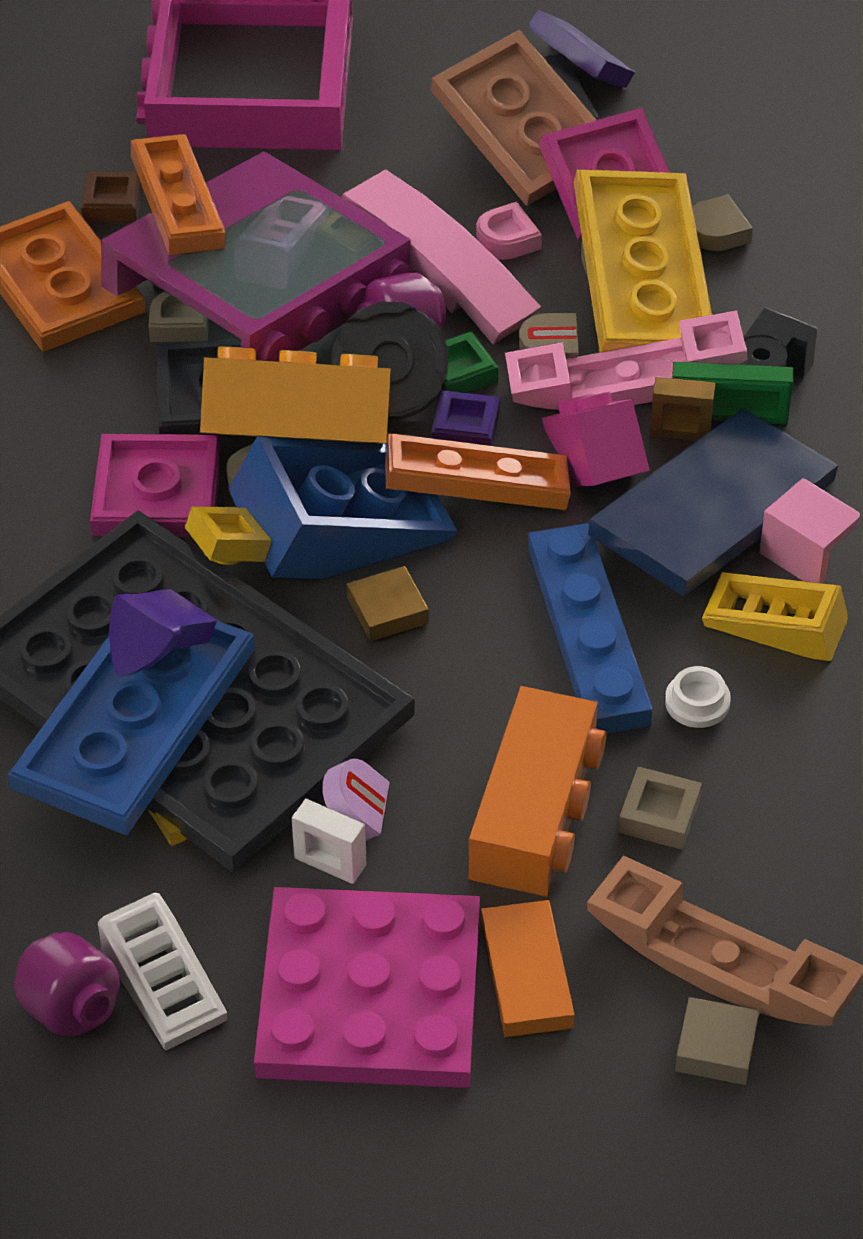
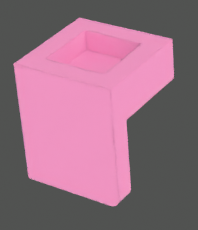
(803, 530)

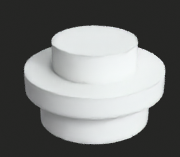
(698, 697)

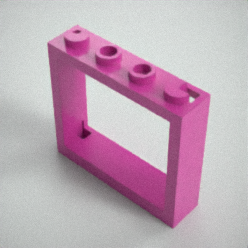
(246, 121)

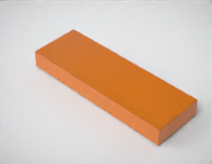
(177, 194)
(477, 471)

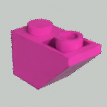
(597, 438)

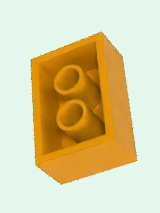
(295, 396)

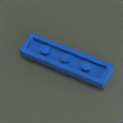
(589, 627)

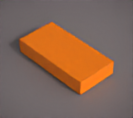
(527, 968)

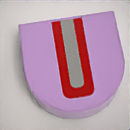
(357, 793)

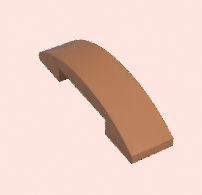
(720, 956)

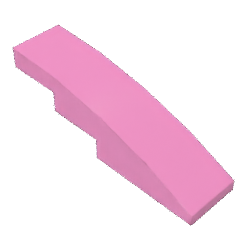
(448, 256)

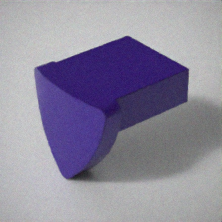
(151, 625)

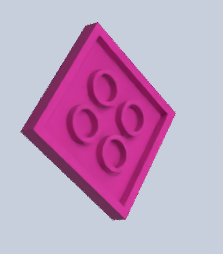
(369, 988)

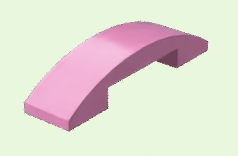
(545, 376)

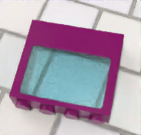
(288, 263)

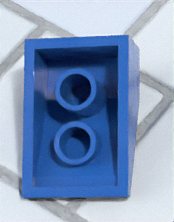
(332, 507)

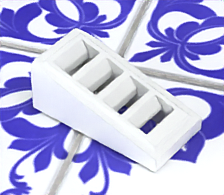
(142, 932)

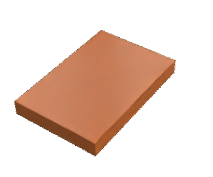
(55, 278)

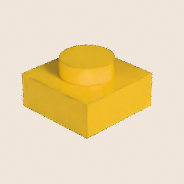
(228, 534)

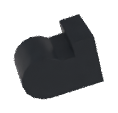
(781, 342)

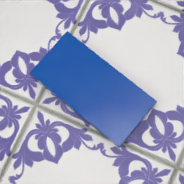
(124, 734)

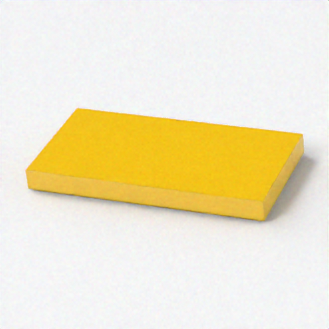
(640, 255)

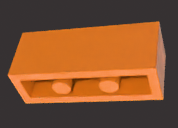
(536, 792)

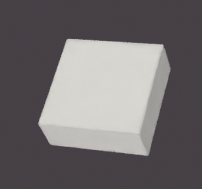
(329, 841)

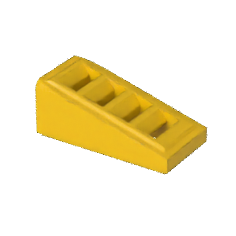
(810, 633)

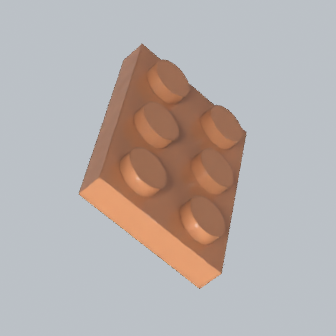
(506, 104)

